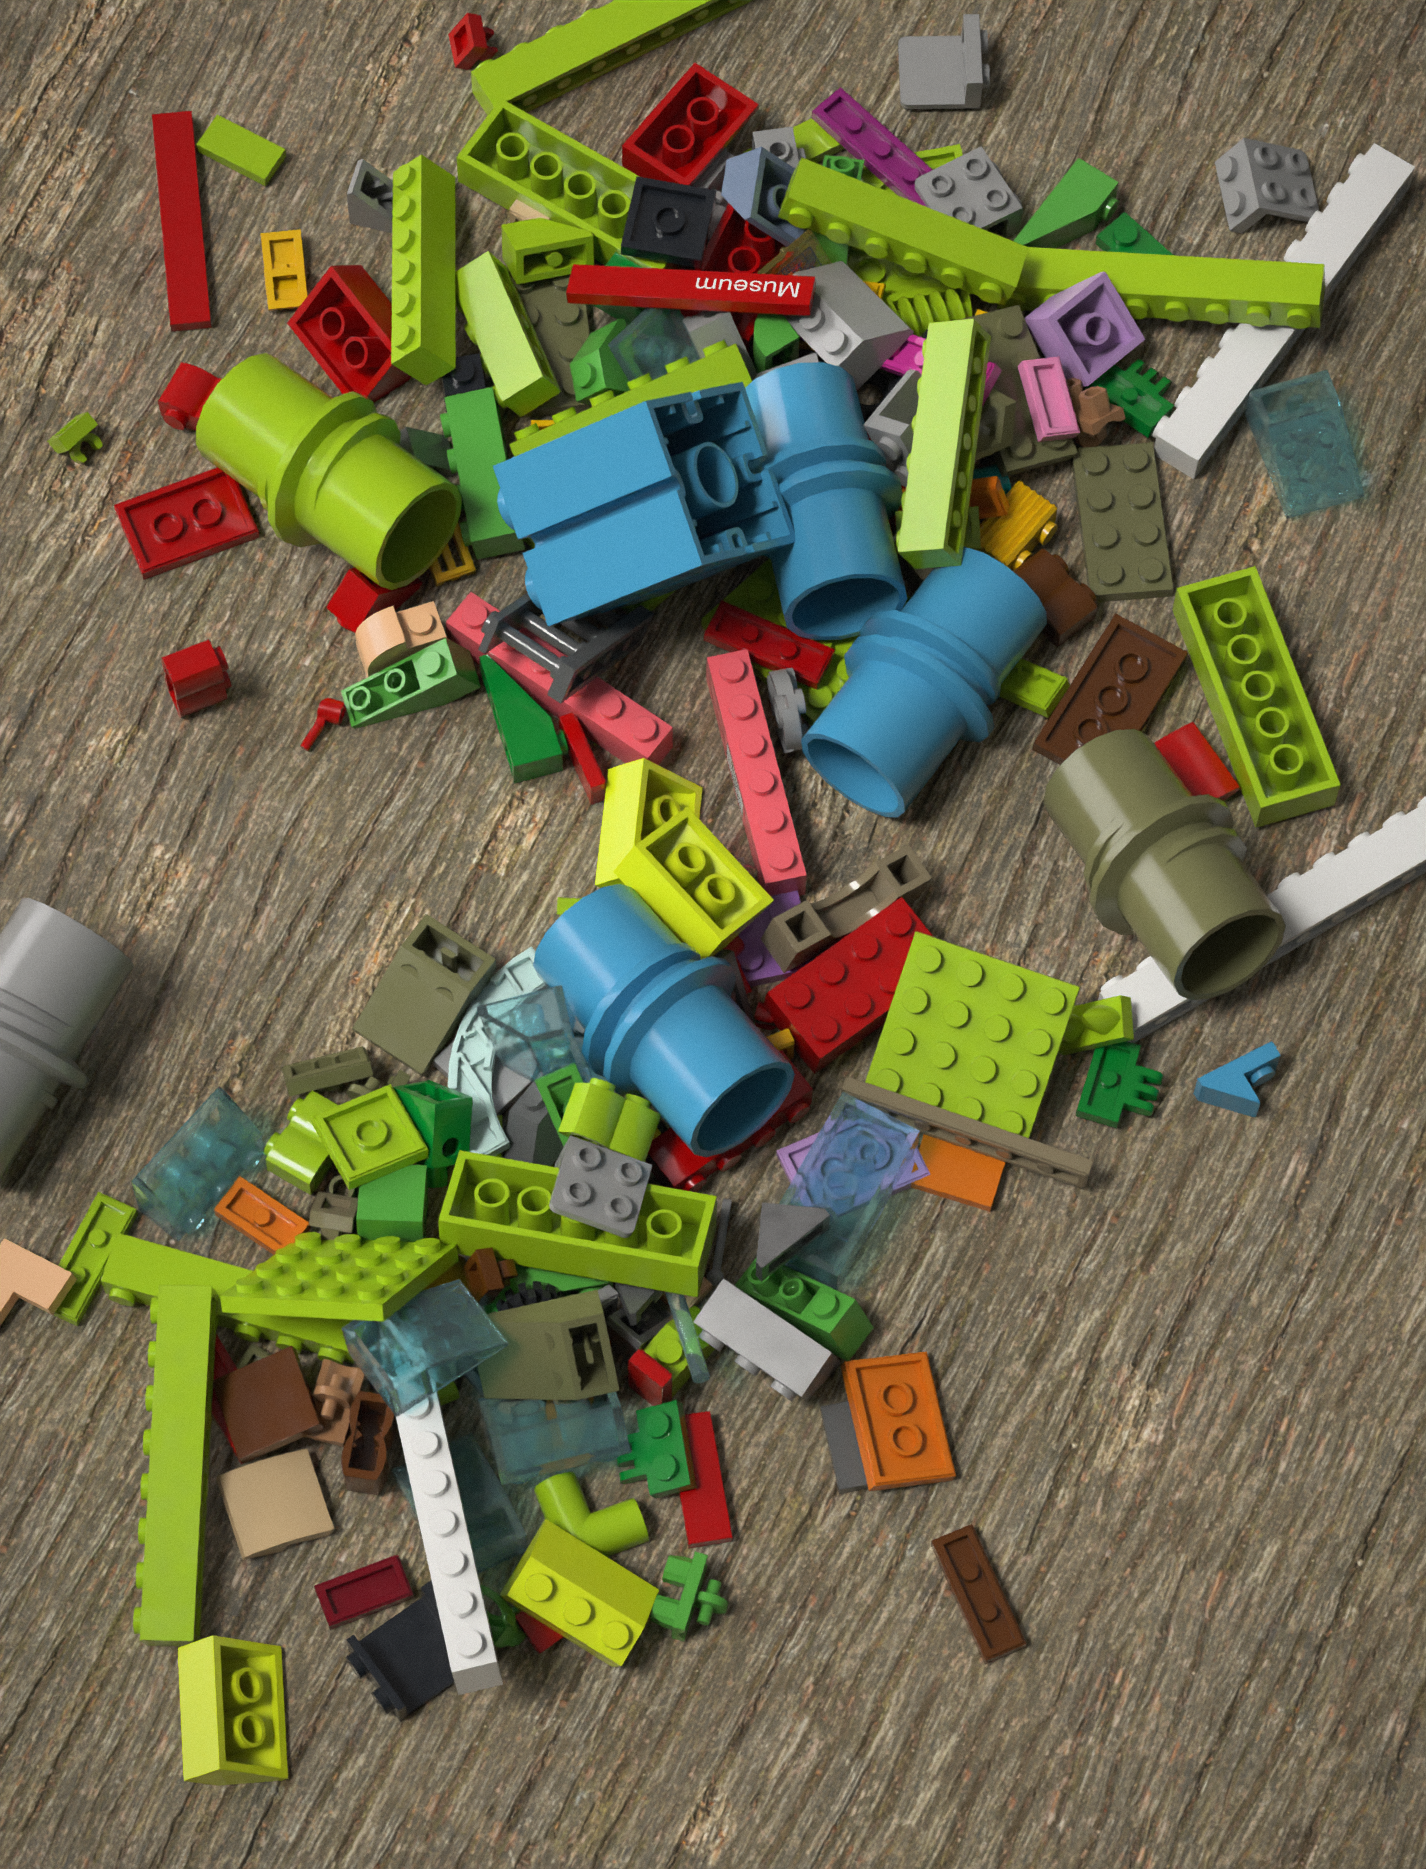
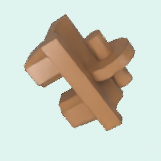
(1092, 412)
(333, 1397)

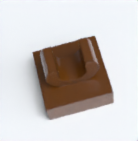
(486, 1276)

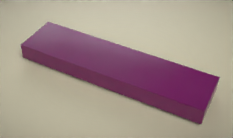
(871, 142)

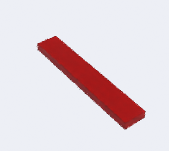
(181, 221)

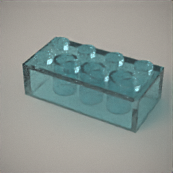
(852, 1177)

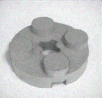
(787, 705)

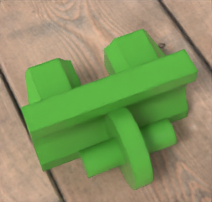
(678, 1614)

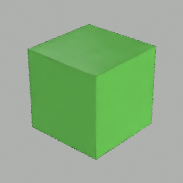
(394, 1205)

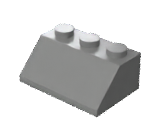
(849, 323)
(764, 1342)

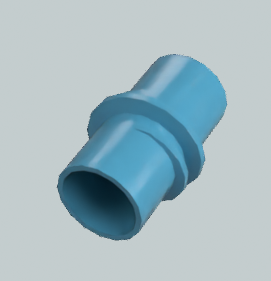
(835, 498)
(923, 682)
(663, 1020)

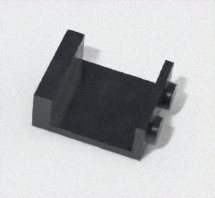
(405, 1657)

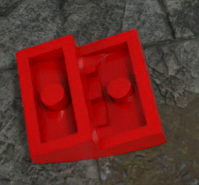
(1197, 763)

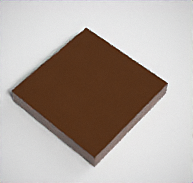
(267, 1404)

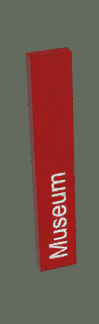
(691, 289)

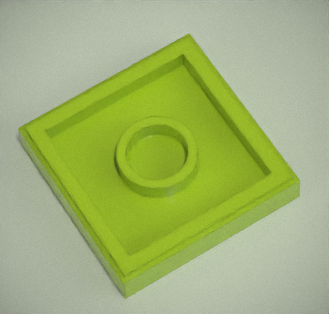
(370, 1137)

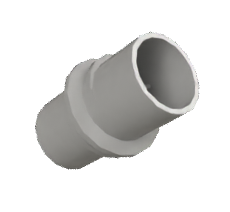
(52, 997)

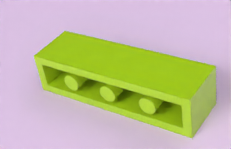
(504, 335)

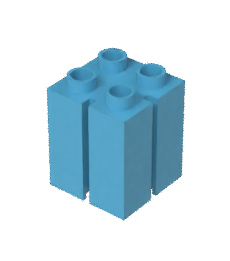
(643, 503)

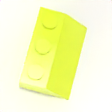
(636, 803)
(693, 884)
(581, 1594)
(232, 1712)

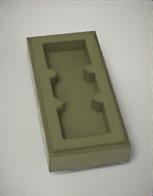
(327, 1072)

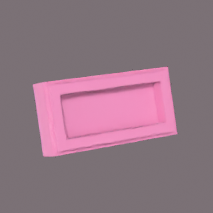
(1048, 399)

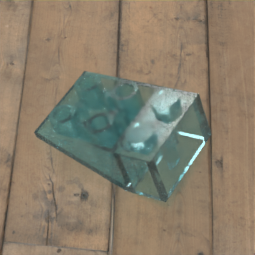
(1304, 443)
(423, 1344)
(489, 1514)

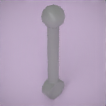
(715, 1275)

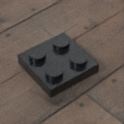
(668, 222)

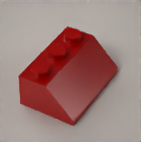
(687, 128)
(350, 332)

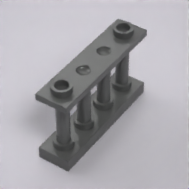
(585, 659)

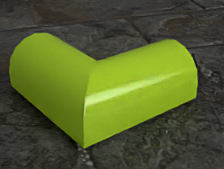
(605, 1530)

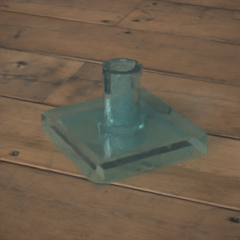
(652, 342)

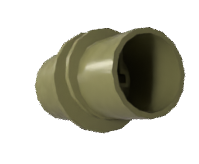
(1163, 864)

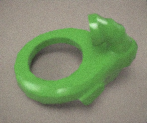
(504, 1628)

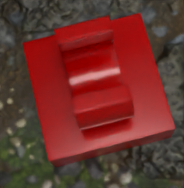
(470, 41)

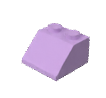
(1085, 328)

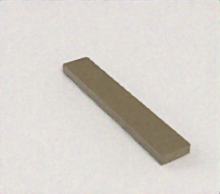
(974, 1134)

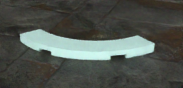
(474, 1055)

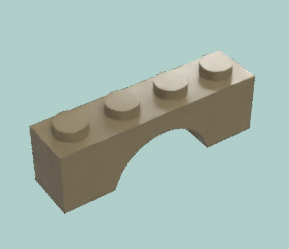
(819, 925)

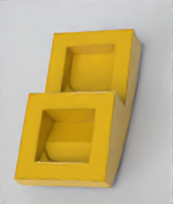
(284, 269)

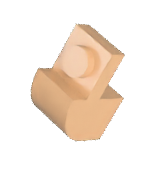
(395, 635)

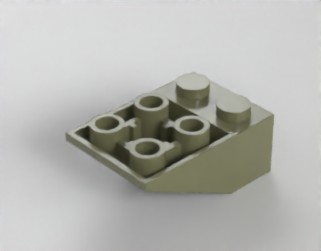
(425, 994)
(553, 1351)

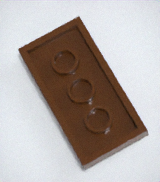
(1112, 689)

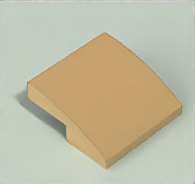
(275, 1504)

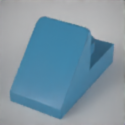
(1230, 1084)

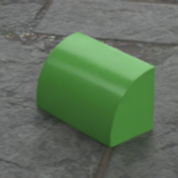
(773, 342)

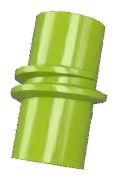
(328, 470)

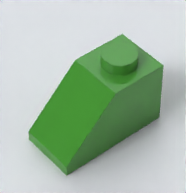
(596, 368)

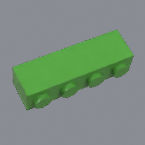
(478, 445)

